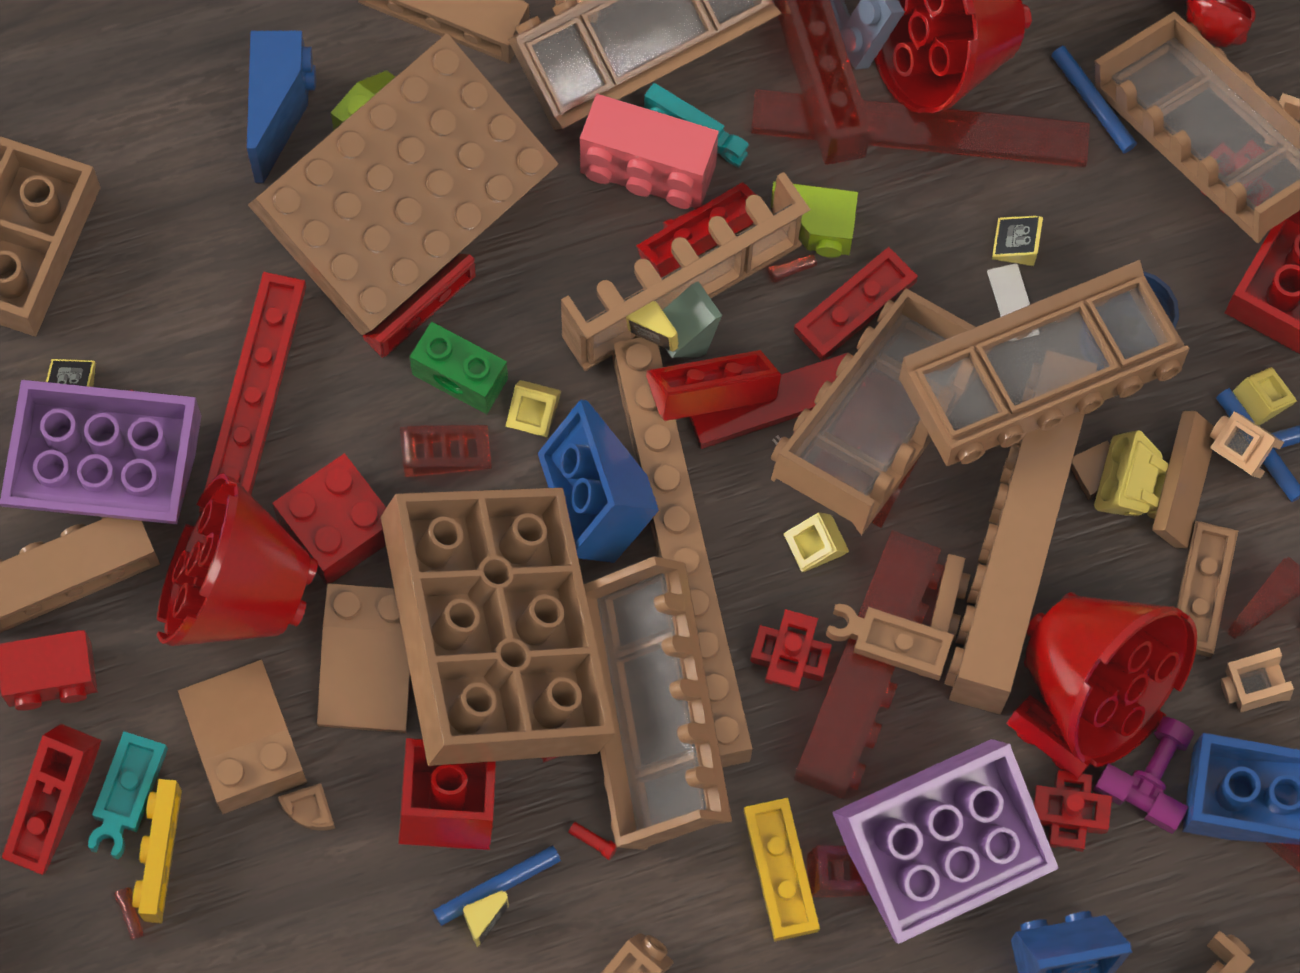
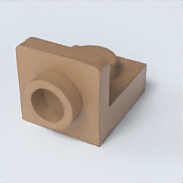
(1232, 952)
(640, 955)

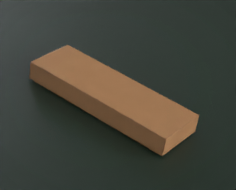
(1184, 480)
(1206, 581)

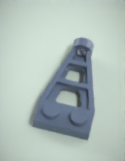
(866, 28)

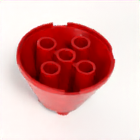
(949, 49)
(233, 573)
(1108, 670)

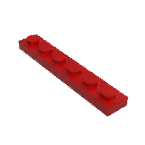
(257, 379)

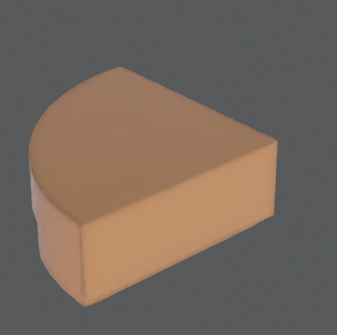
(1089, 468)
(308, 808)

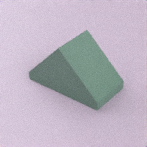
(694, 320)

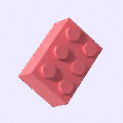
(648, 152)

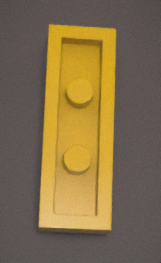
(157, 851)
(781, 869)

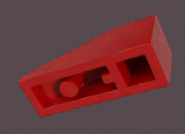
(50, 796)

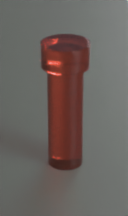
(777, 272)
(124, 898)

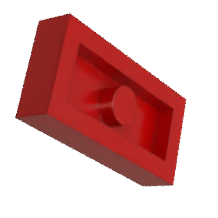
(1038, 727)

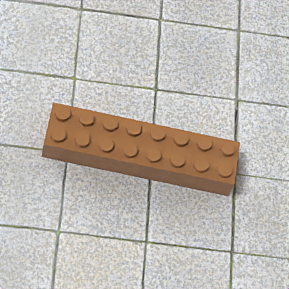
(1014, 562)

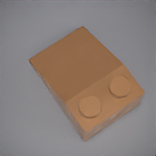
(363, 661)
(241, 737)

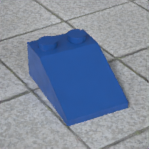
(278, 94)
(601, 482)
(1243, 791)
(1075, 946)

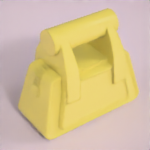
(1131, 476)

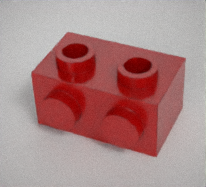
(47, 670)

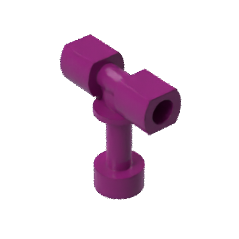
(1145, 787)

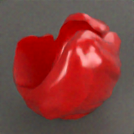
(1221, 20)

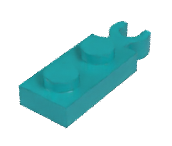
(729, 146)
(126, 790)

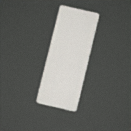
(1008, 288)

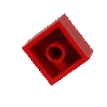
(334, 518)
(446, 802)

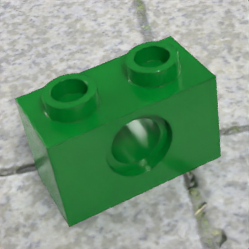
(459, 367)

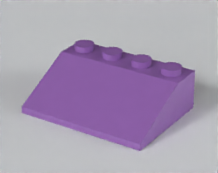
(100, 452)
(946, 839)

